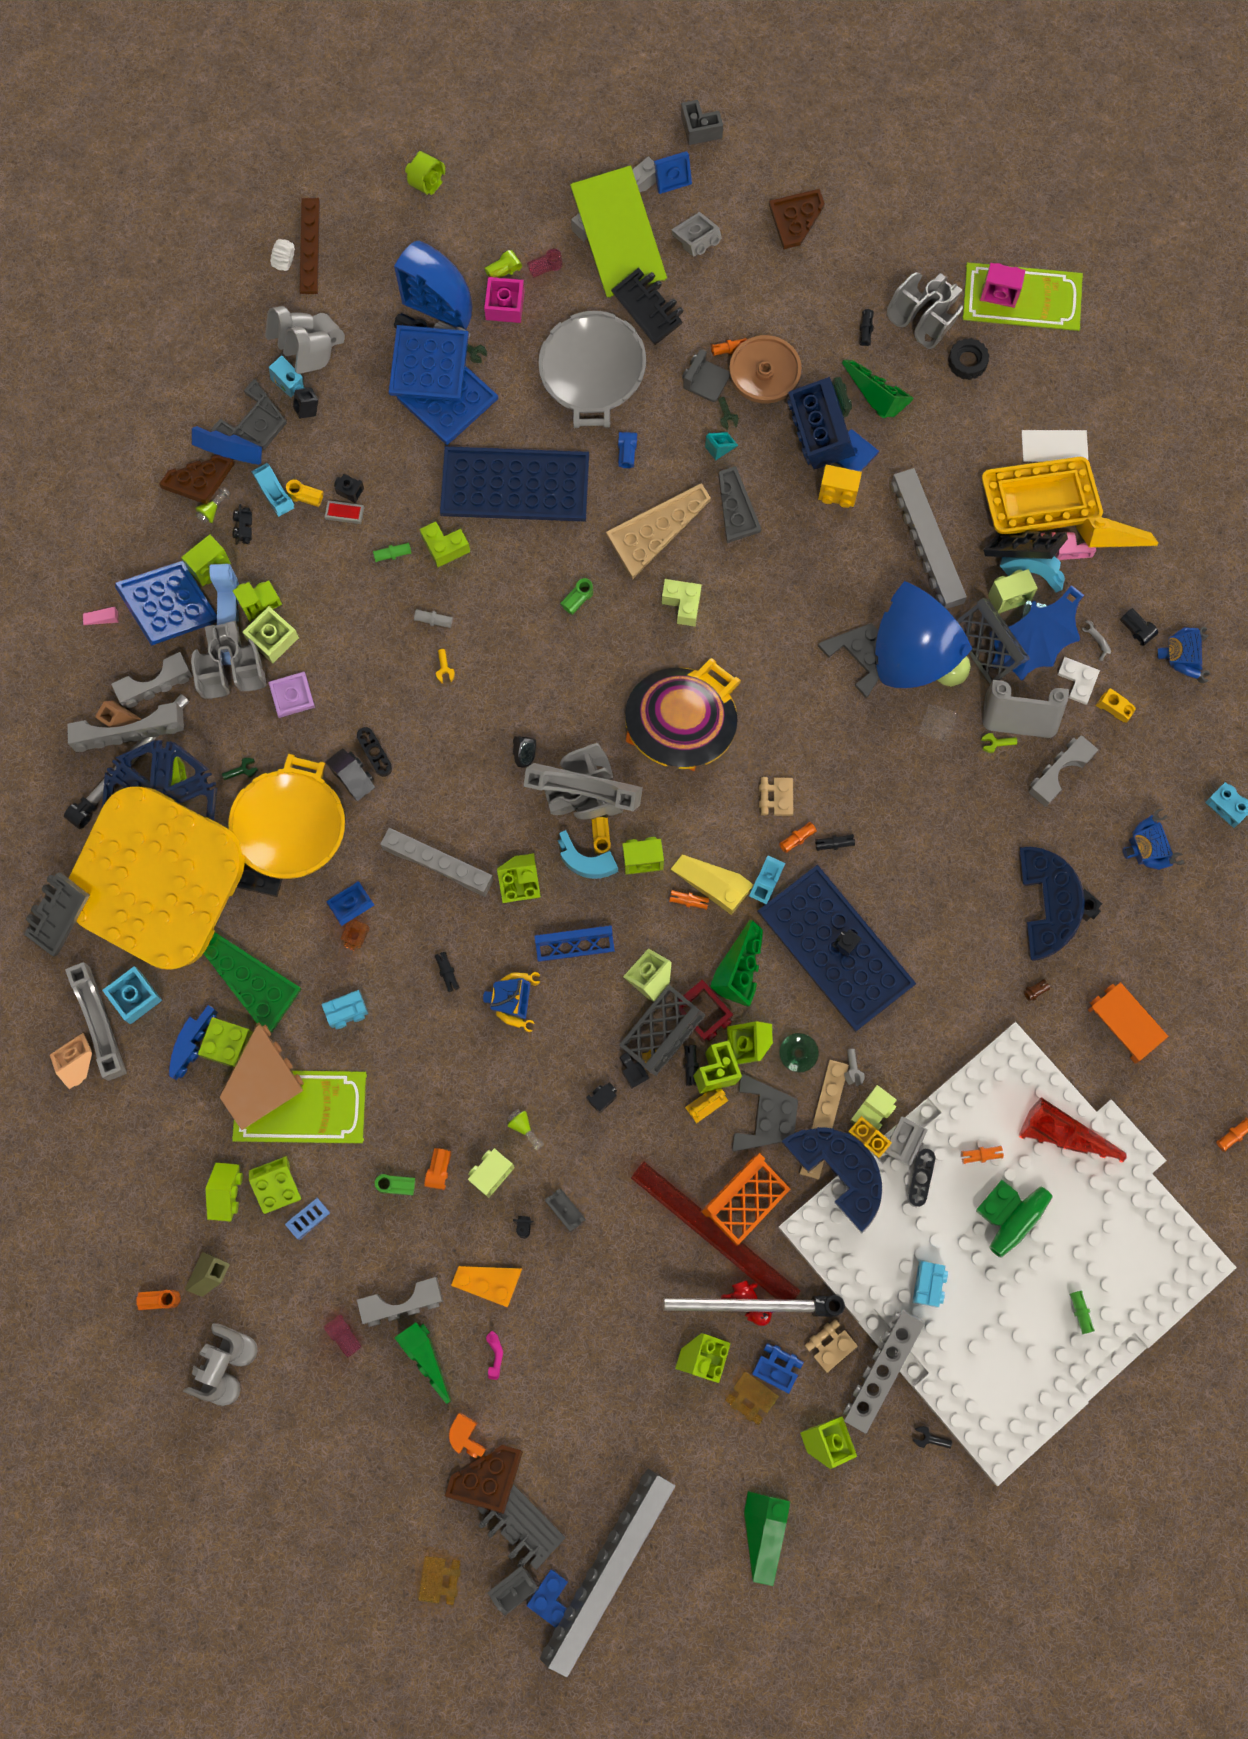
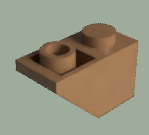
(115, 715)

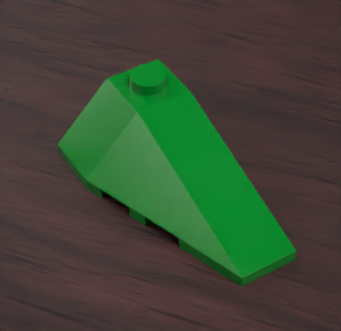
(420, 1349)
(765, 1530)

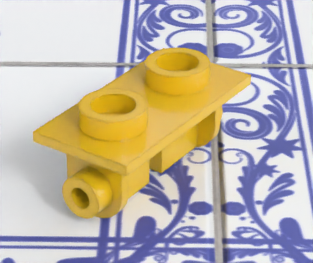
(706, 1104)

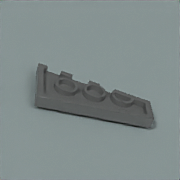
(737, 509)

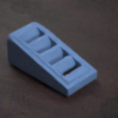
(303, 1213)

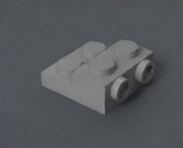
(697, 234)

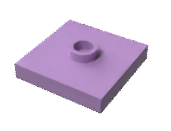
(291, 694)

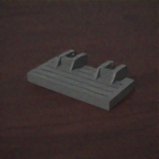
(56, 914)
(529, 1525)

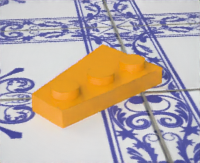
(488, 1282)

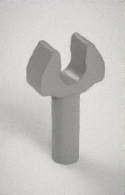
(853, 1074)

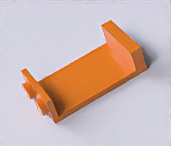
(1128, 1021)

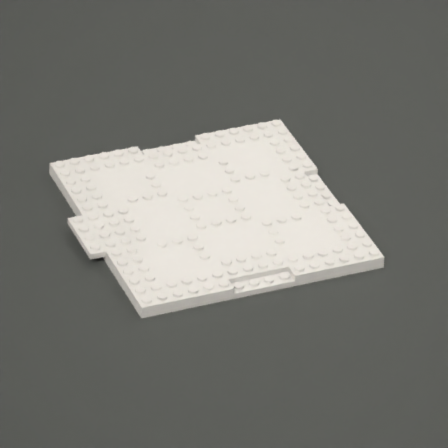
(1004, 1347)

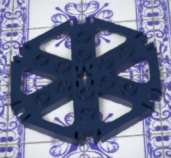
(162, 775)

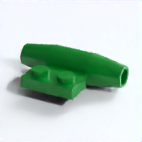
(1014, 1216)

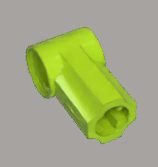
(505, 265)

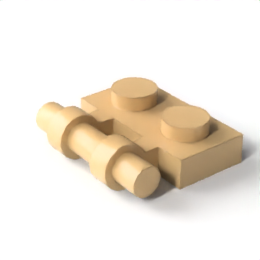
(782, 796)
(835, 1350)

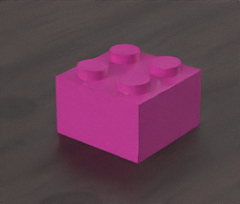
(1002, 285)
(504, 300)

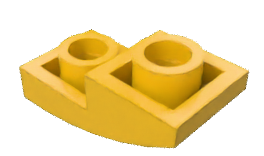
(870, 1136)

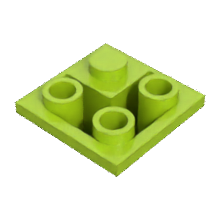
(519, 879)
(704, 1357)

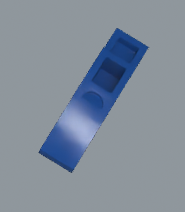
(185, 1048)

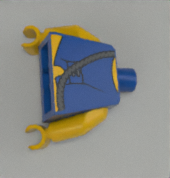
(511, 998)

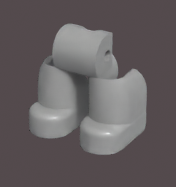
(935, 321)
(304, 335)
(209, 669)
(584, 762)
(217, 1384)

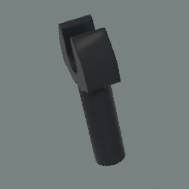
(931, 1439)

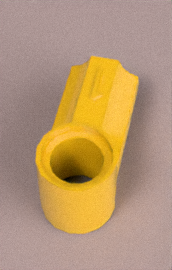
(305, 494)
(601, 834)

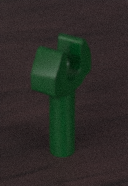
(241, 770)

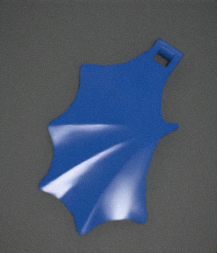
(1043, 633)

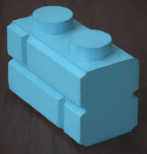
(345, 1009)
(929, 1284)

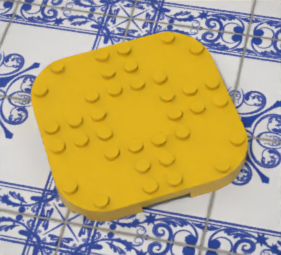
(156, 877)

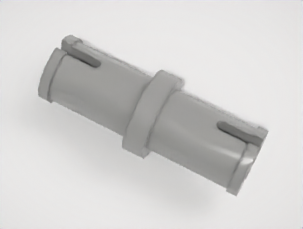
(433, 618)

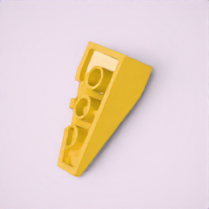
(1109, 533)

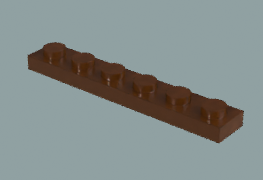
(309, 245)

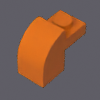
(460, 1436)

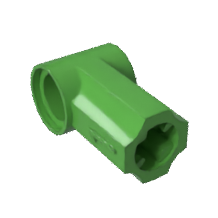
(577, 597)
(397, 1185)

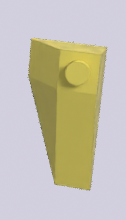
(716, 883)

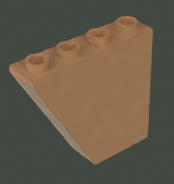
(259, 1079)

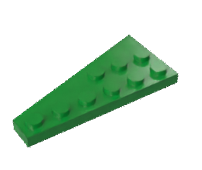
(255, 985)

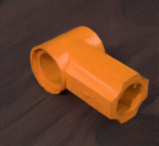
(438, 1169)
(157, 1300)

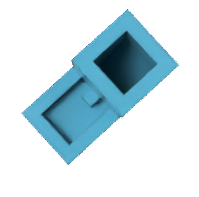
(767, 879)

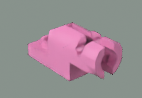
(1071, 550)

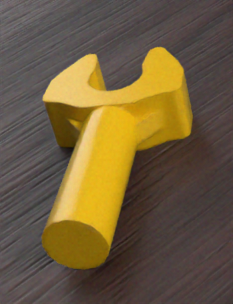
(444, 667)

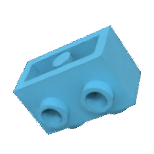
(1229, 804)

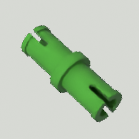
(392, 552)
(1082, 1312)

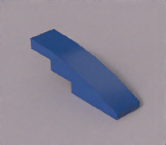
(227, 446)

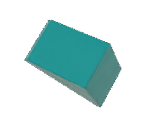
(719, 444)

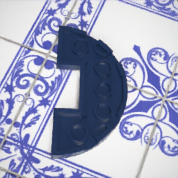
(1062, 900)
(850, 1162)

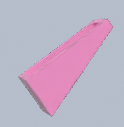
(103, 616)

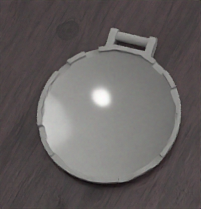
(592, 364)

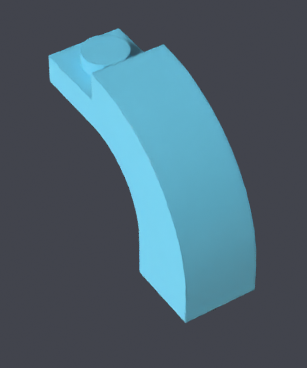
(272, 489)
(1044, 567)
(587, 867)

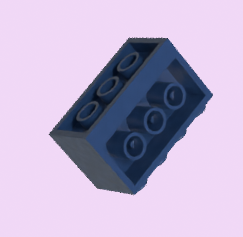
(820, 423)

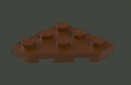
(796, 216)
(198, 479)
(487, 1480)

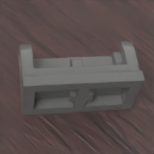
(565, 1210)
(513, 1590)

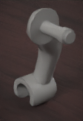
(1099, 638)

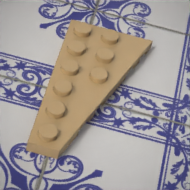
(648, 533)

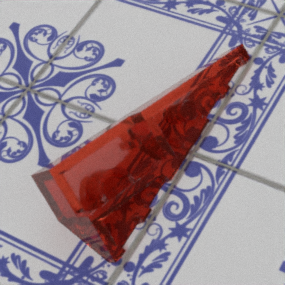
(1054, 1126)

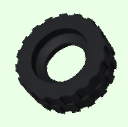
(975, 347)

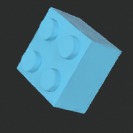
(132, 995)

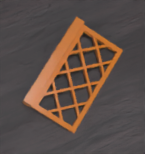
(731, 1190)

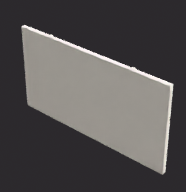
(1053, 444)

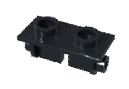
(242, 518)
(523, 1226)

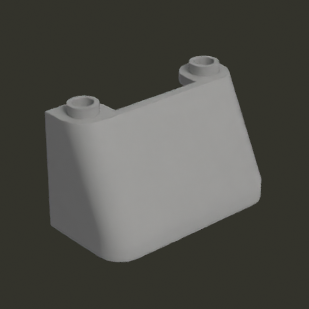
(1023, 715)

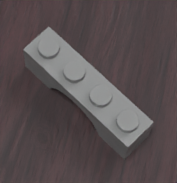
(173, 672)
(1048, 787)
(426, 1294)

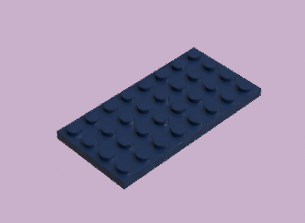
(514, 484)
(808, 921)

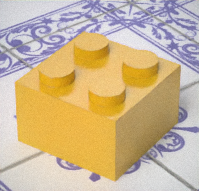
(839, 486)

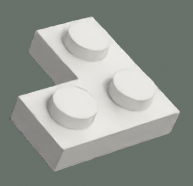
(1082, 675)

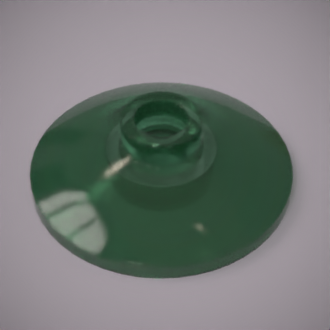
(803, 1043)

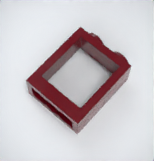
(724, 1022)

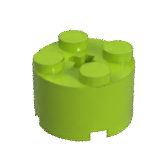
(425, 169)

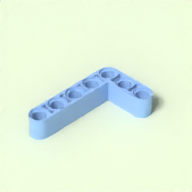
(224, 582)

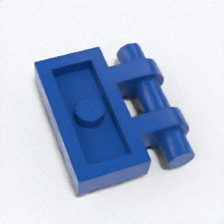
(774, 1373)

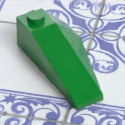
(883, 398)
(735, 972)

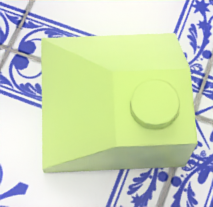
(650, 974)

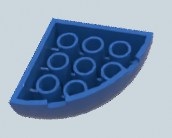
(433, 285)
(918, 640)

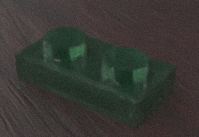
(841, 390)

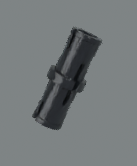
(866, 327)
(835, 842)
(446, 971)
(690, 1064)

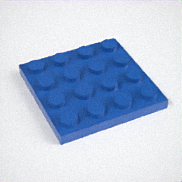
(428, 363)
(448, 417)
(166, 602)

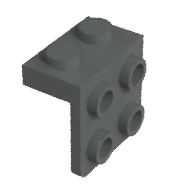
(705, 378)

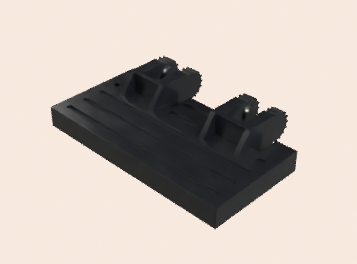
(645, 305)
(1026, 545)

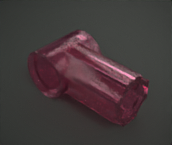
(544, 264)
(341, 1333)

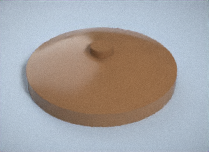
(765, 369)

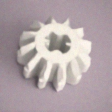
(282, 254)

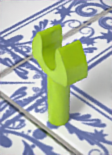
(997, 742)

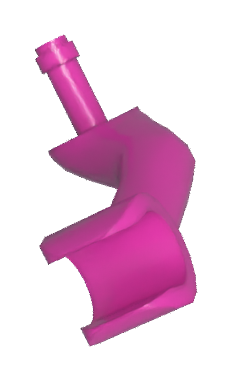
(493, 1341)

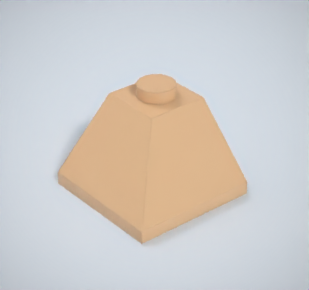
(72, 1061)

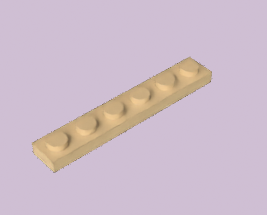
(828, 1105)

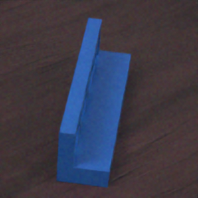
(574, 936)

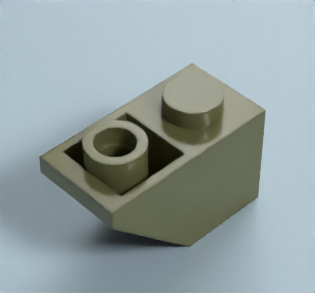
(206, 1274)

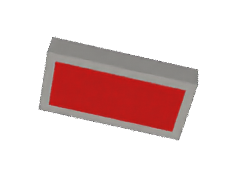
(344, 512)

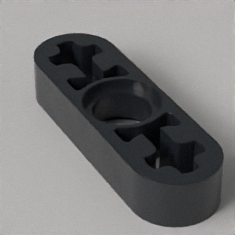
(372, 738)
(912, 1191)

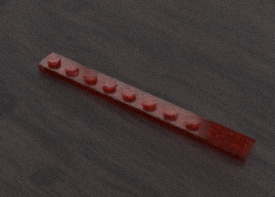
(704, 1226)

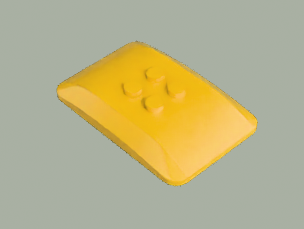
(1041, 495)

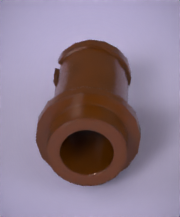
(1036, 990)

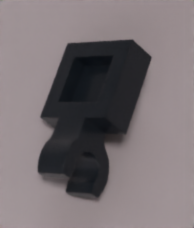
(633, 1073)

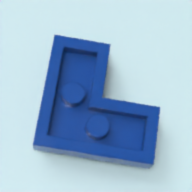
(544, 1600)

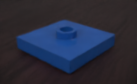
(673, 172)
(863, 453)
(350, 903)

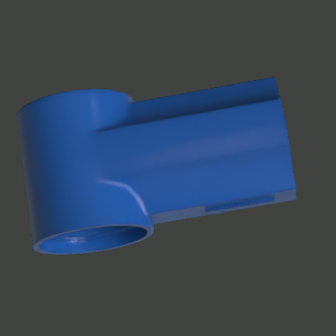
(627, 446)

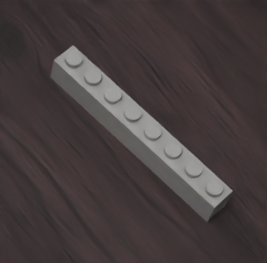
(928, 539)

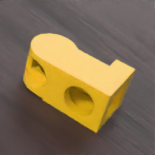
(1116, 705)

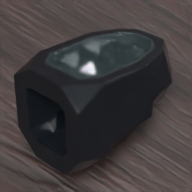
(524, 750)

